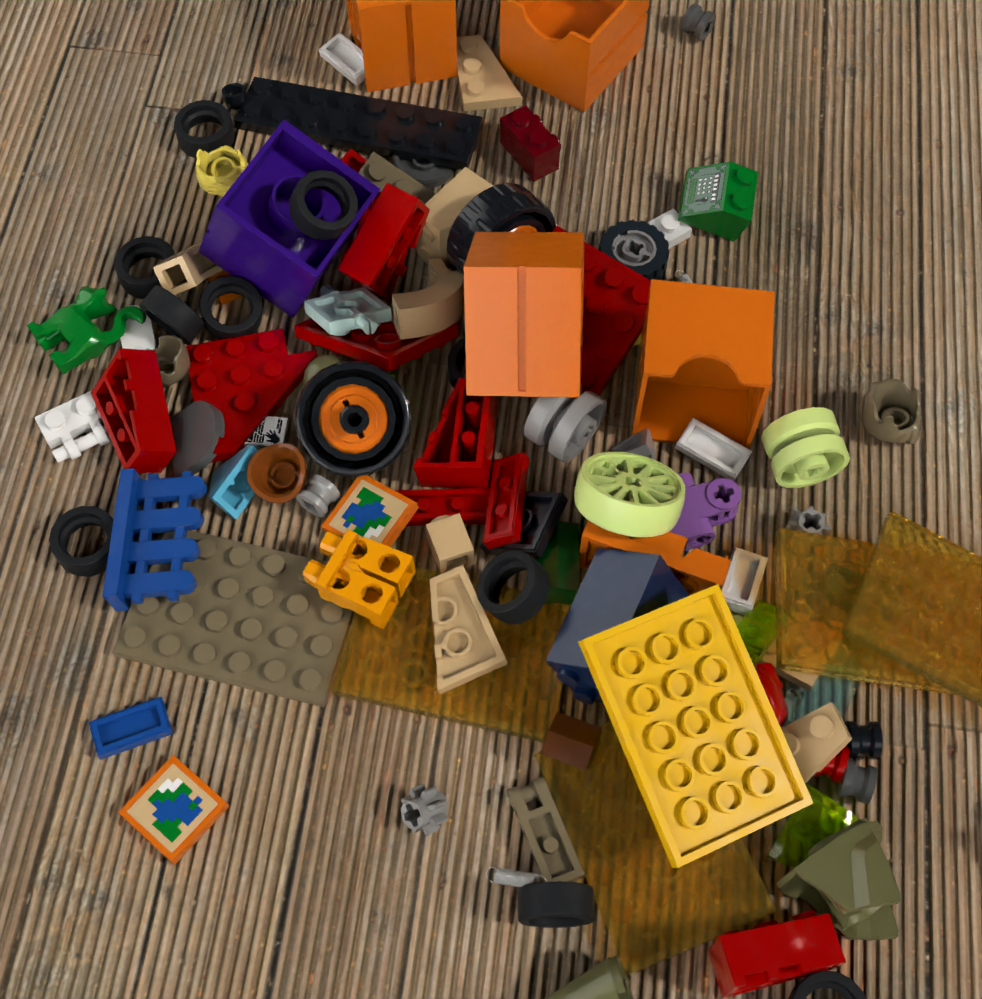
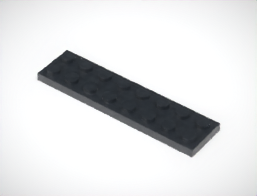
(362, 122)

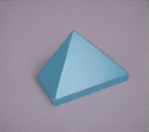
(230, 483)

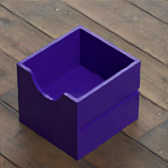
(254, 231)

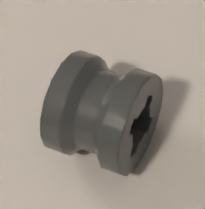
(698, 21)
(858, 782)

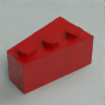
(136, 410)
(462, 443)
(775, 953)

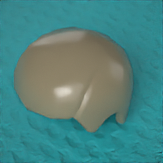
(172, 359)

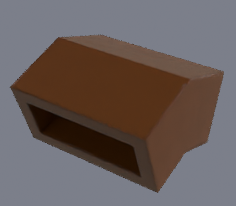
(572, 741)

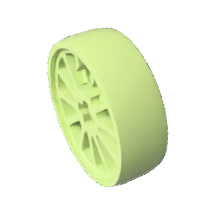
(629, 494)

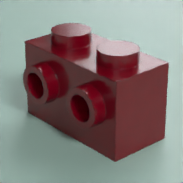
(530, 143)

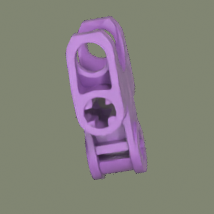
(706, 508)

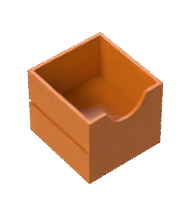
(404, 40)
(570, 44)
(524, 314)
(704, 358)

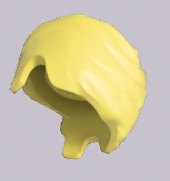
(219, 169)

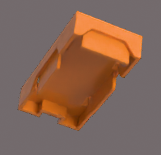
(694, 571)

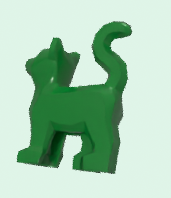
(75, 326)

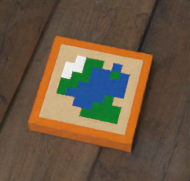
(371, 512)
(173, 809)

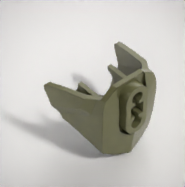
(850, 882)

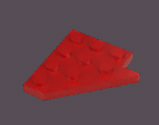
(380, 348)
(245, 381)

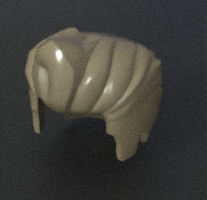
(892, 412)

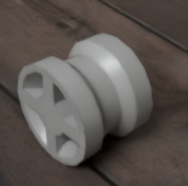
(318, 495)

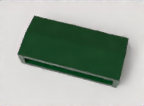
(562, 563)

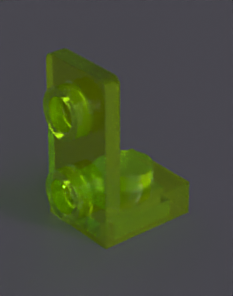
(758, 630)

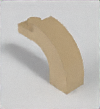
(185, 270)
(431, 308)

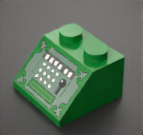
(719, 198)

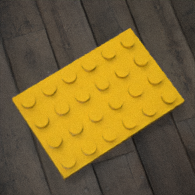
(695, 725)

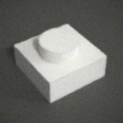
(673, 229)

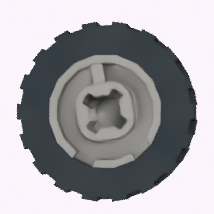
(637, 238)

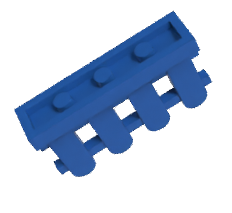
(132, 534)

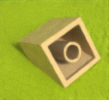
(444, 210)

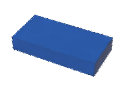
(130, 728)

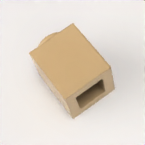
(449, 542)

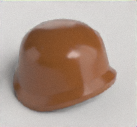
(277, 472)

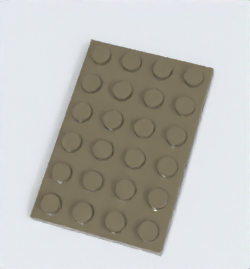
(243, 624)

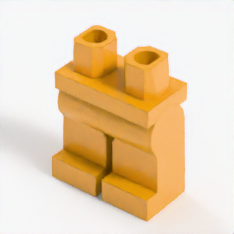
(361, 575)

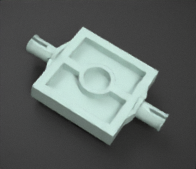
(347, 310)

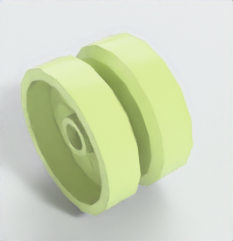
(805, 447)

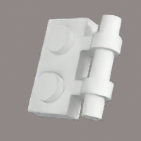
(70, 421)

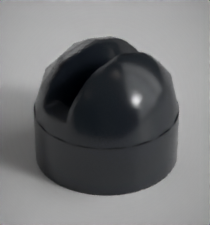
(234, 95)

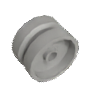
(565, 423)

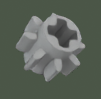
(809, 521)
(424, 809)

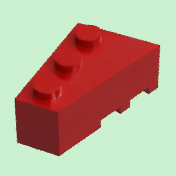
(384, 240)

